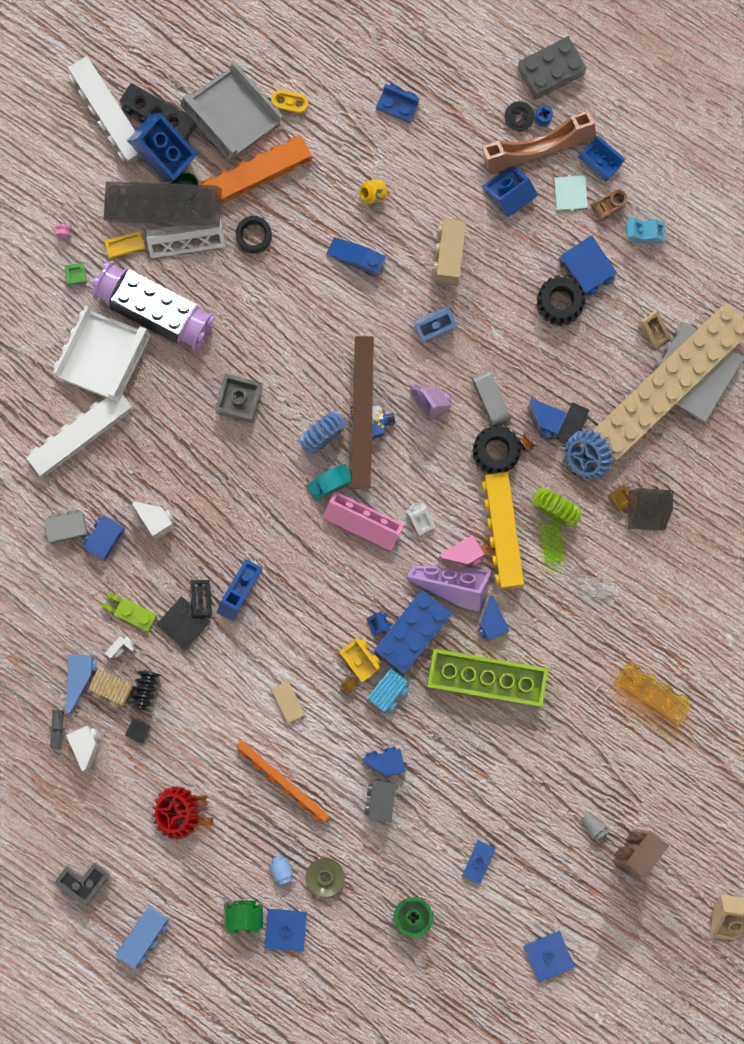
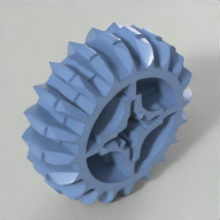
(322, 432)
(593, 451)

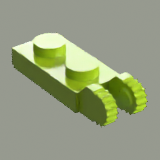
(131, 612)

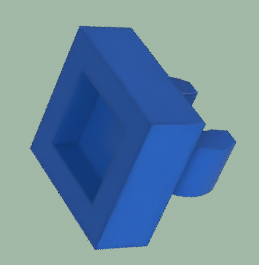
(377, 623)

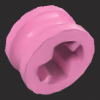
(63, 230)

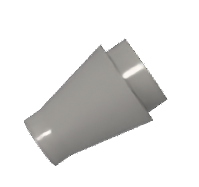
(595, 828)

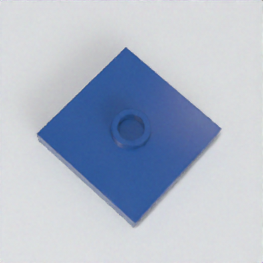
(285, 929)
(549, 956)

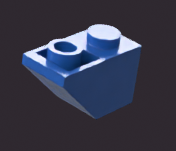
(387, 763)

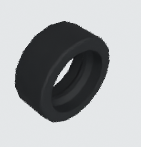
(253, 220)

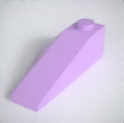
(432, 400)

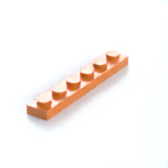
(288, 788)

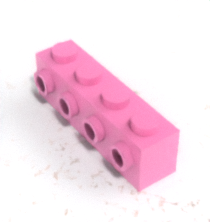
(363, 521)

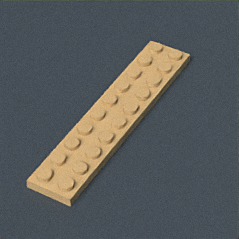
(672, 380)

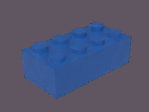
(412, 632)

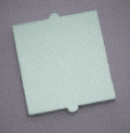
(570, 193)

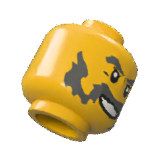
(373, 192)

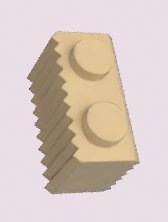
(111, 688)

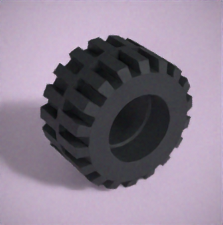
(565, 285)
(501, 434)

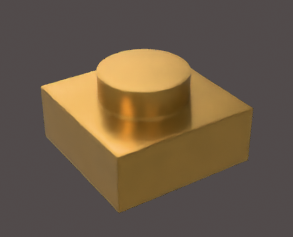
(619, 498)

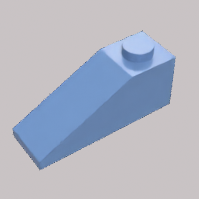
(79, 675)

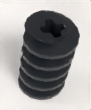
(144, 690)

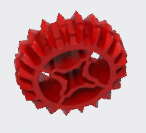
(170, 821)

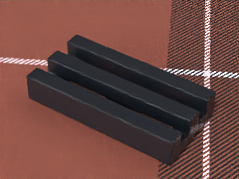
(201, 613)

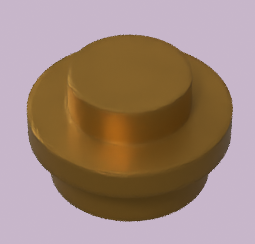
(348, 685)

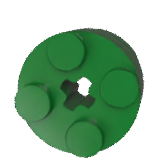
(421, 909)
(243, 916)

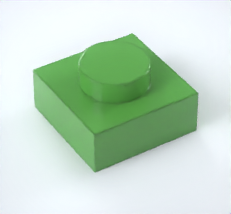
(75, 274)

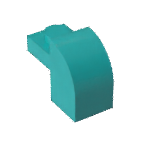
(330, 481)

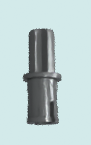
(57, 729)

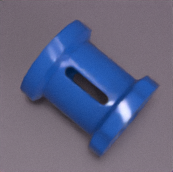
(547, 111)

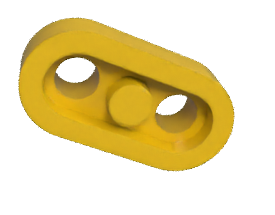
(290, 101)

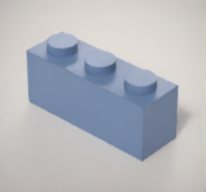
(143, 937)

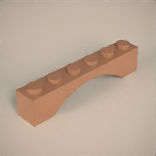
(572, 132)

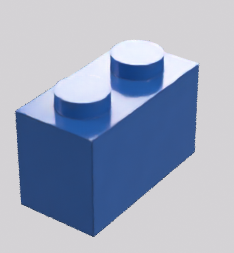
(104, 537)

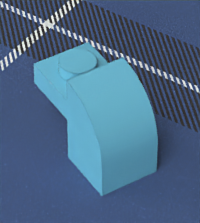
(645, 231)

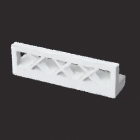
(180, 233)

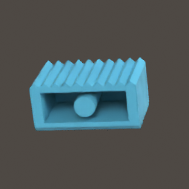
(388, 691)

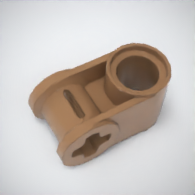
(606, 206)

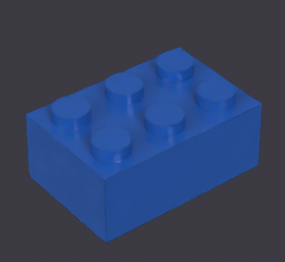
(162, 147)

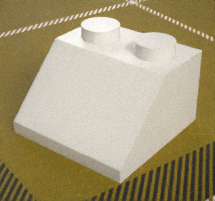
(155, 518)
(84, 745)

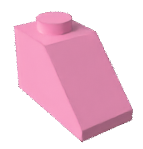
(464, 553)

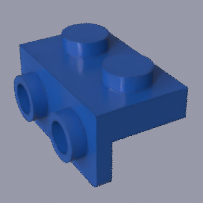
(601, 158)

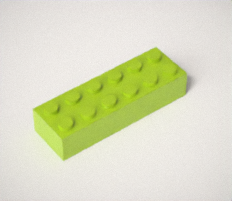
(487, 678)

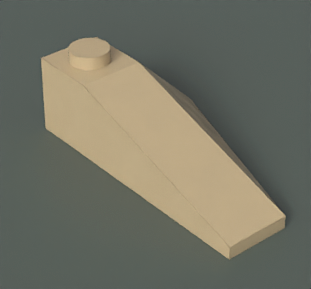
(728, 918)

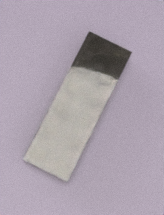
(162, 203)

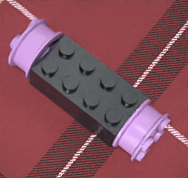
(152, 306)

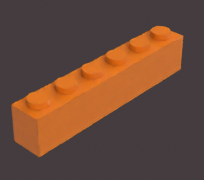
(261, 168)

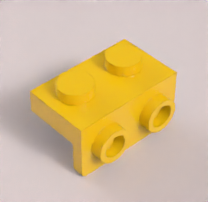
(360, 660)

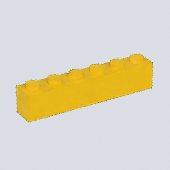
(503, 530)

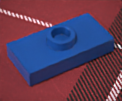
(478, 861)

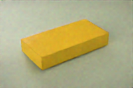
(124, 245)

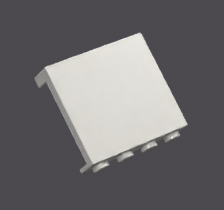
(101, 354)

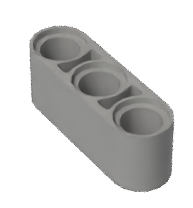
(491, 398)

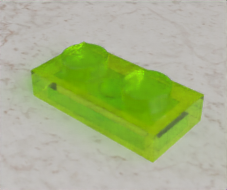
(552, 543)

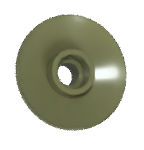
(332, 885)

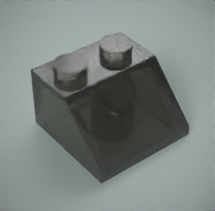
(649, 508)

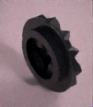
(516, 108)

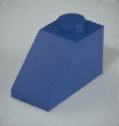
(492, 621)

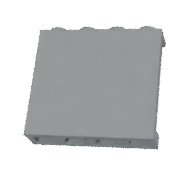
(232, 111)
(707, 392)

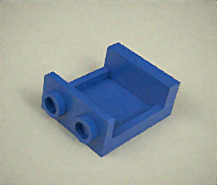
(589, 266)

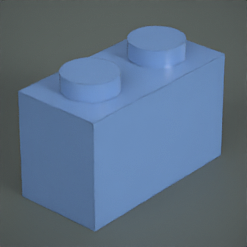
(434, 323)

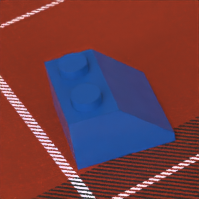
(510, 190)
(546, 419)

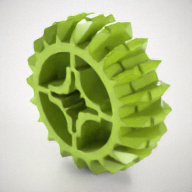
(556, 507)

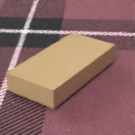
(288, 702)

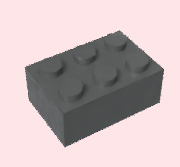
(551, 67)

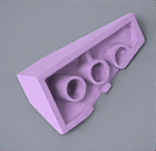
(461, 587)

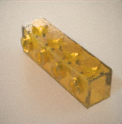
(652, 693)

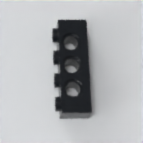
(135, 95)

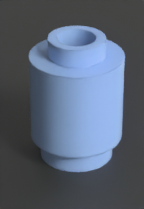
(281, 870)

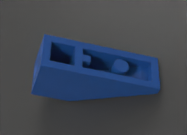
(357, 256)
(239, 590)

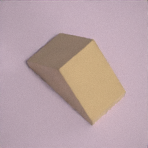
(654, 329)

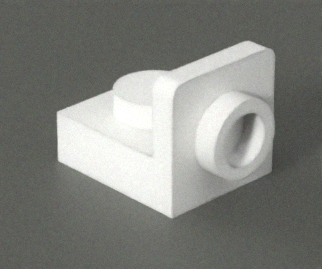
(420, 518)
(117, 647)

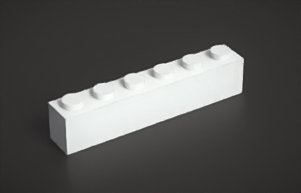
(105, 107)
(78, 434)

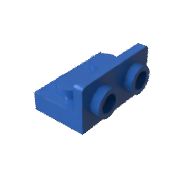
(398, 103)

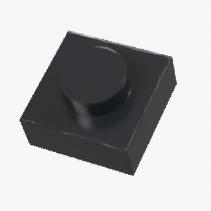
(138, 731)

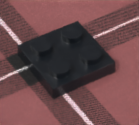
(179, 623)

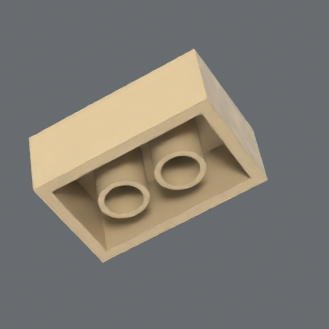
(449, 251)

